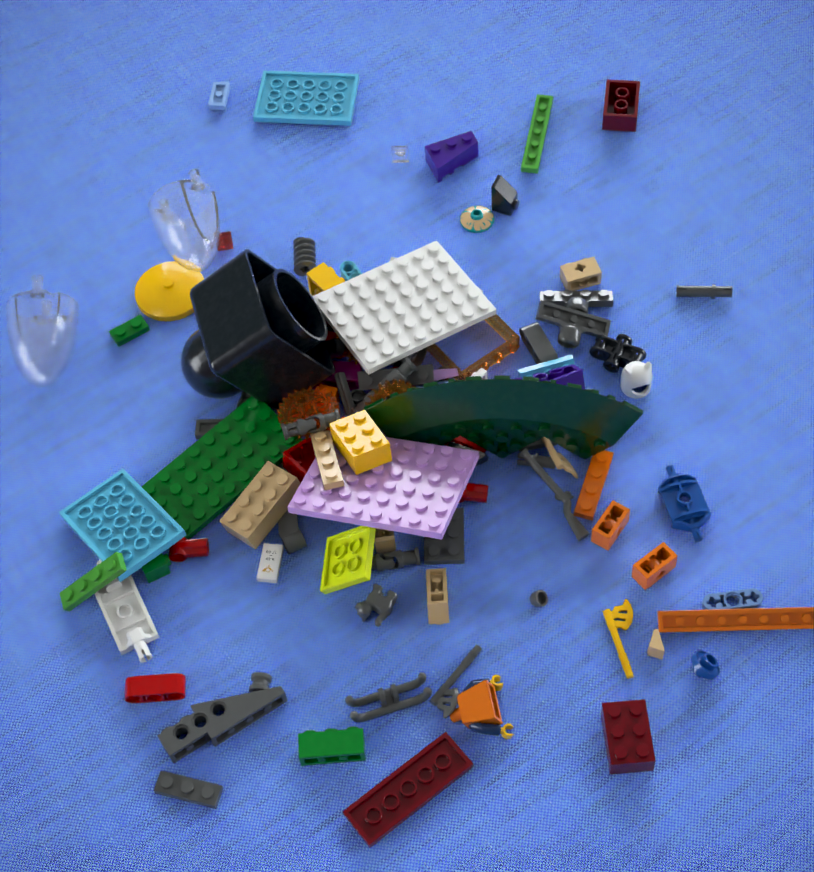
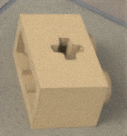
(580, 274)

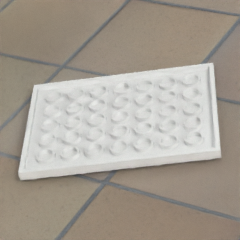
(403, 306)

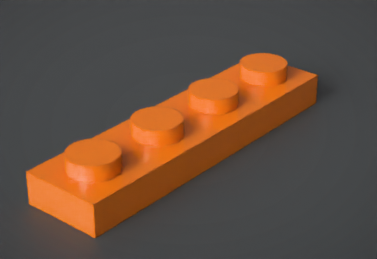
(593, 485)

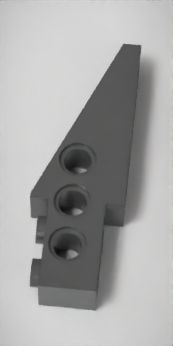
(238, 714)

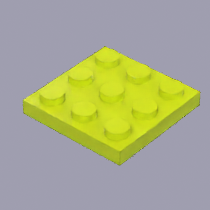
(348, 559)

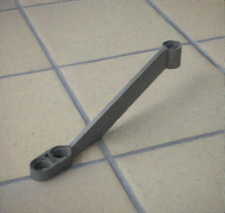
(289, 531)

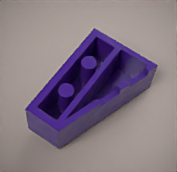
(451, 153)

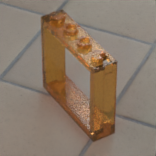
(496, 356)

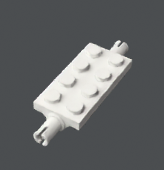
(127, 617)

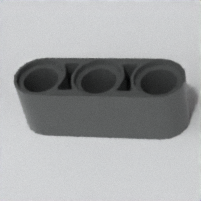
(537, 343)

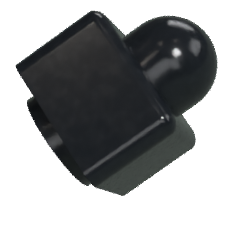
(255, 334)

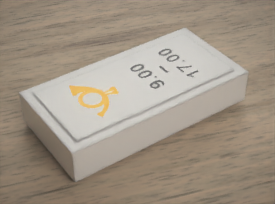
(270, 563)

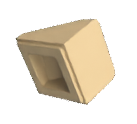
(656, 646)

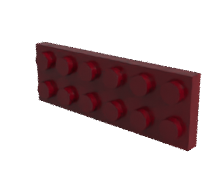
(407, 789)

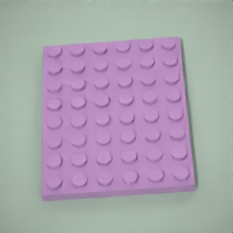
(406, 495)

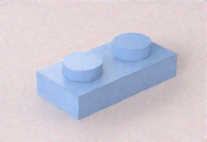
(219, 96)

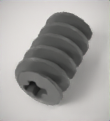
(304, 255)

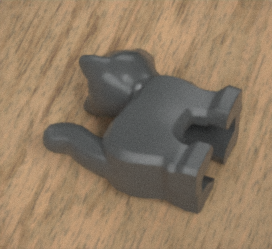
(377, 602)

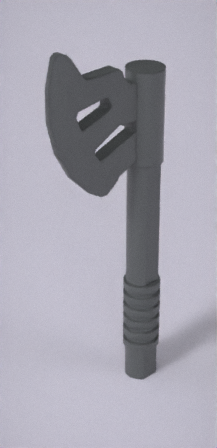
(445, 690)

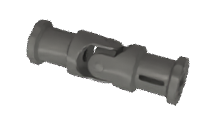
(302, 426)
(385, 561)

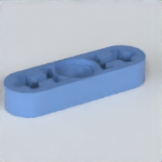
(738, 594)

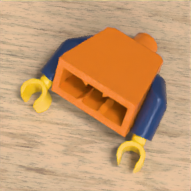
(480, 708)

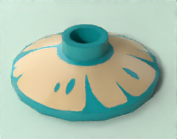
(477, 219)

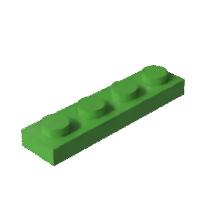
(93, 581)

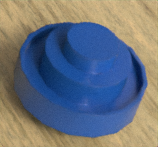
(705, 665)

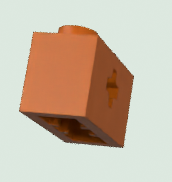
(610, 525)
(654, 566)

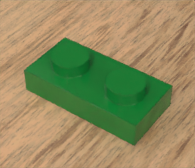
(129, 330)

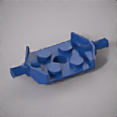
(683, 515)

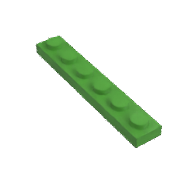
(537, 134)

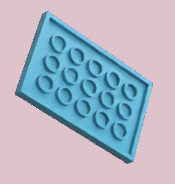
(306, 98)
(122, 520)

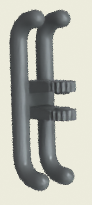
(389, 699)

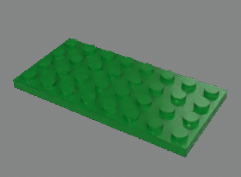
(219, 466)

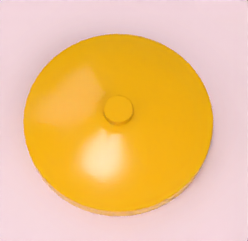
(165, 291)

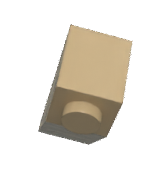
(437, 596)

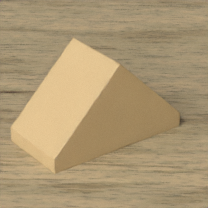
(384, 541)

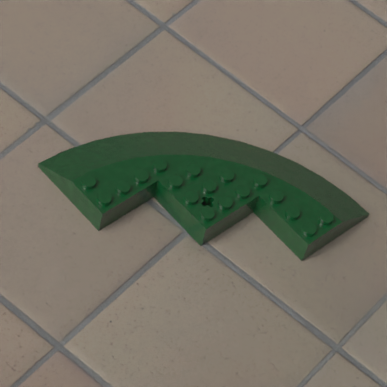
(506, 415)

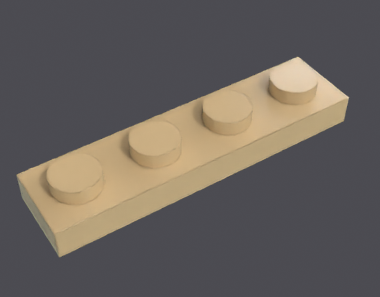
(327, 460)

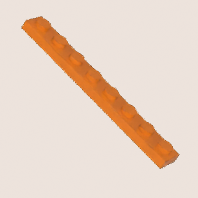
(736, 619)

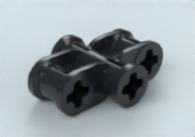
(616, 352)

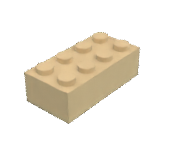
(260, 505)

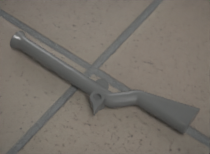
(577, 528)

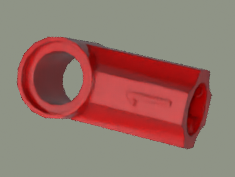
(475, 493)
(188, 548)

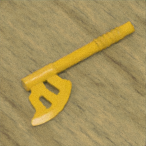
(613, 625)

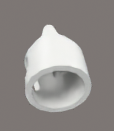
(636, 375)

